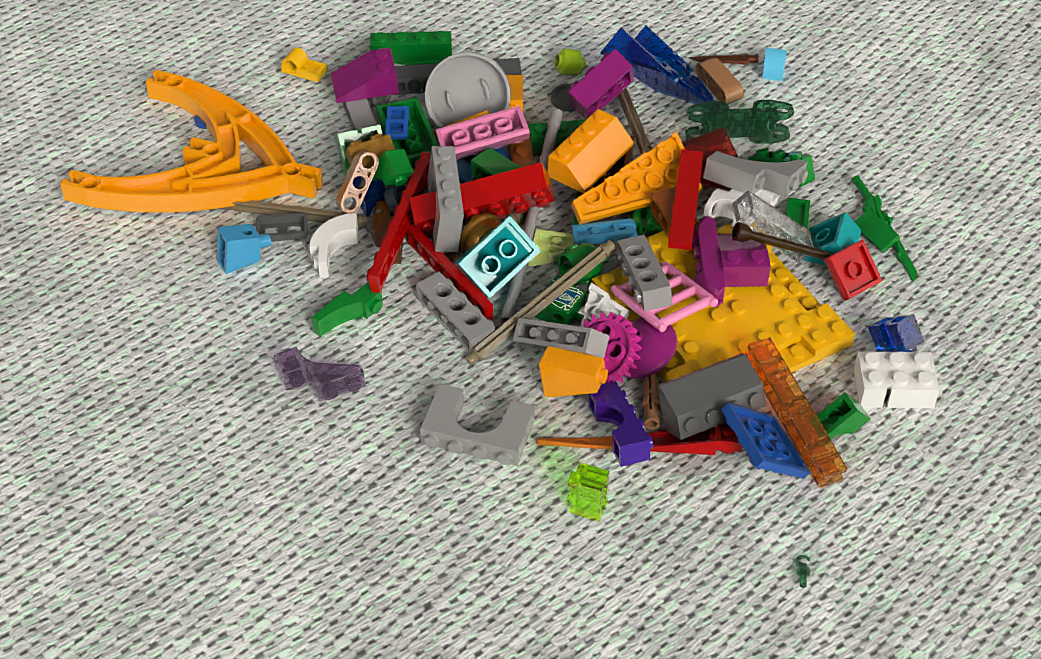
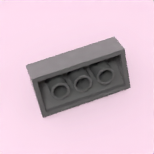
(696, 399)

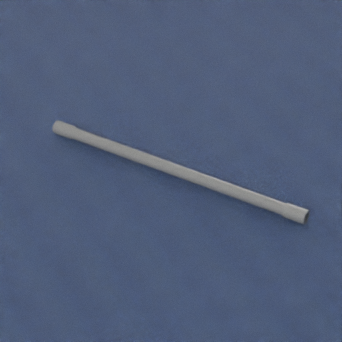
(510, 305)

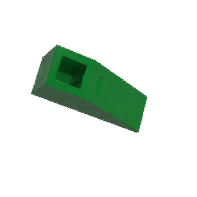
(777, 156)

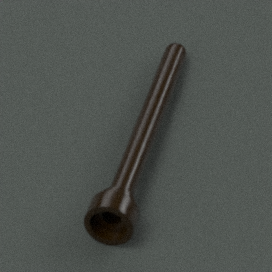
(742, 232)

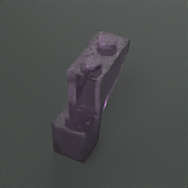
(326, 379)

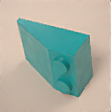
(497, 257)

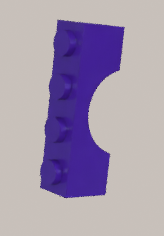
(629, 440)

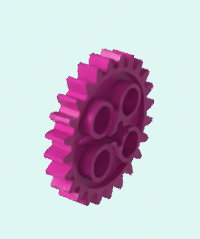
(619, 330)

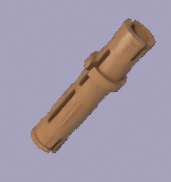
(651, 416)

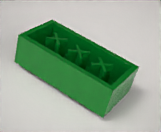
(419, 133)

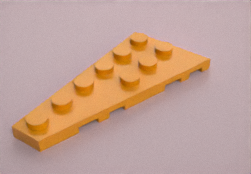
(633, 184)

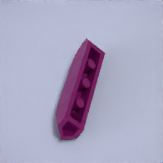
(709, 266)

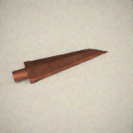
(743, 58)

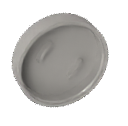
(466, 86)

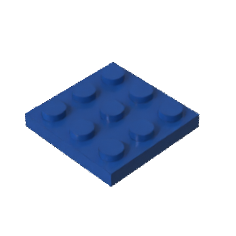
(765, 441)

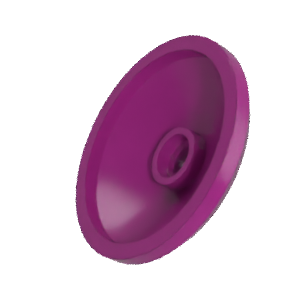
(656, 348)

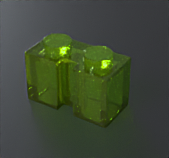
(588, 491)

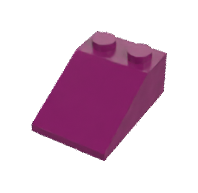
(366, 77)
(743, 262)

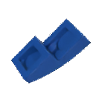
(397, 122)

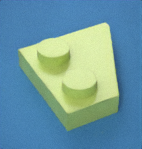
(551, 245)

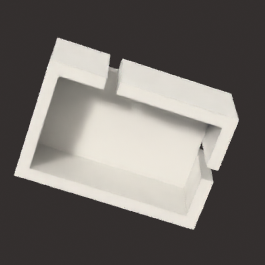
(906, 374)

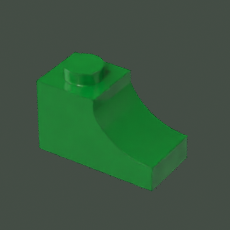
(393, 168)
(843, 416)

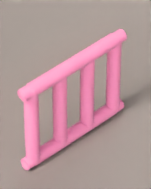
(678, 278)

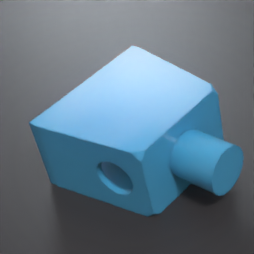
(239, 246)

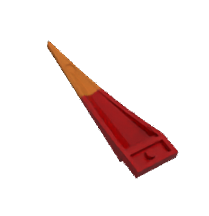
(704, 443)

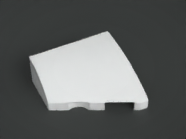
(599, 302)

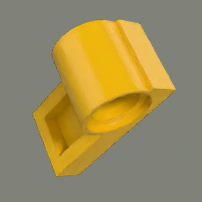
(299, 65)

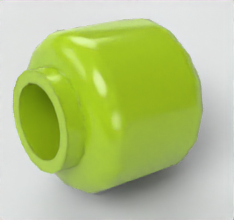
(569, 62)

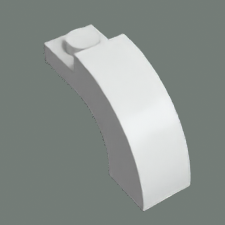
(331, 236)

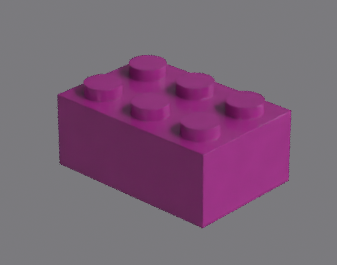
(601, 84)

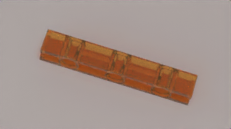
(796, 414)

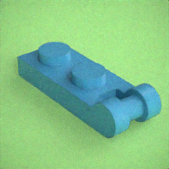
(603, 231)

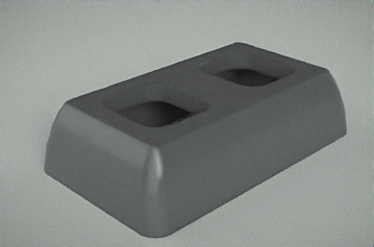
(283, 222)

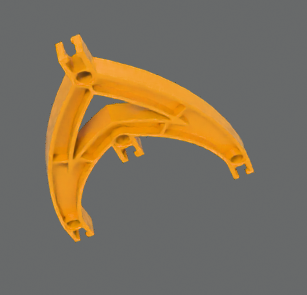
(211, 169)

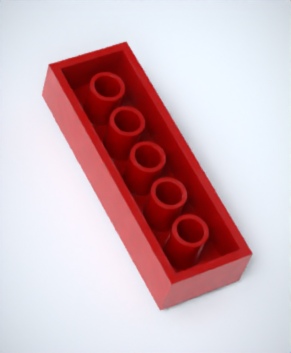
(494, 194)

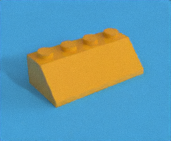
(589, 151)

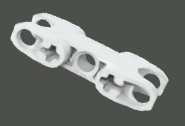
(721, 202)

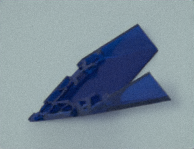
(659, 65)

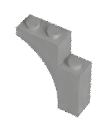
(755, 175)

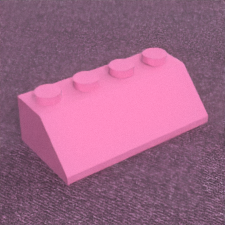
(484, 132)

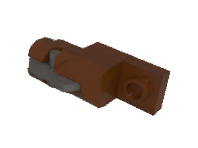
(378, 226)

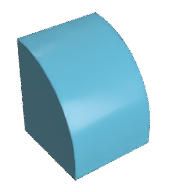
(774, 64)

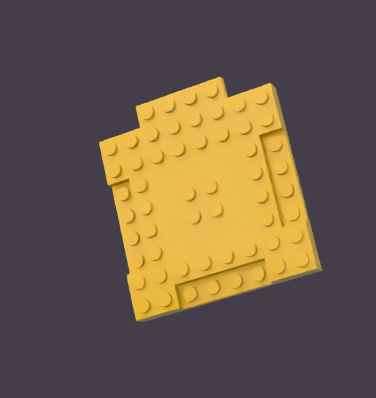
(782, 310)

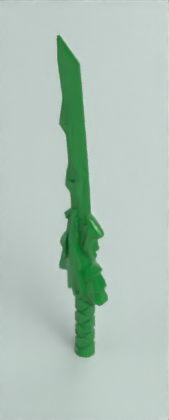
(874, 203)

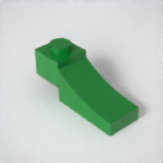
(346, 308)

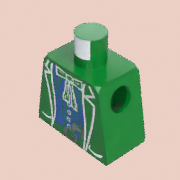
(566, 307)

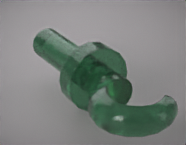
(802, 570)

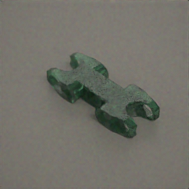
(755, 122)

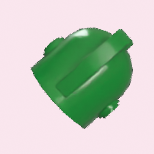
(575, 254)

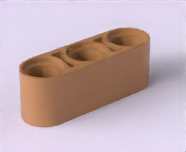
(719, 80)
(366, 174)

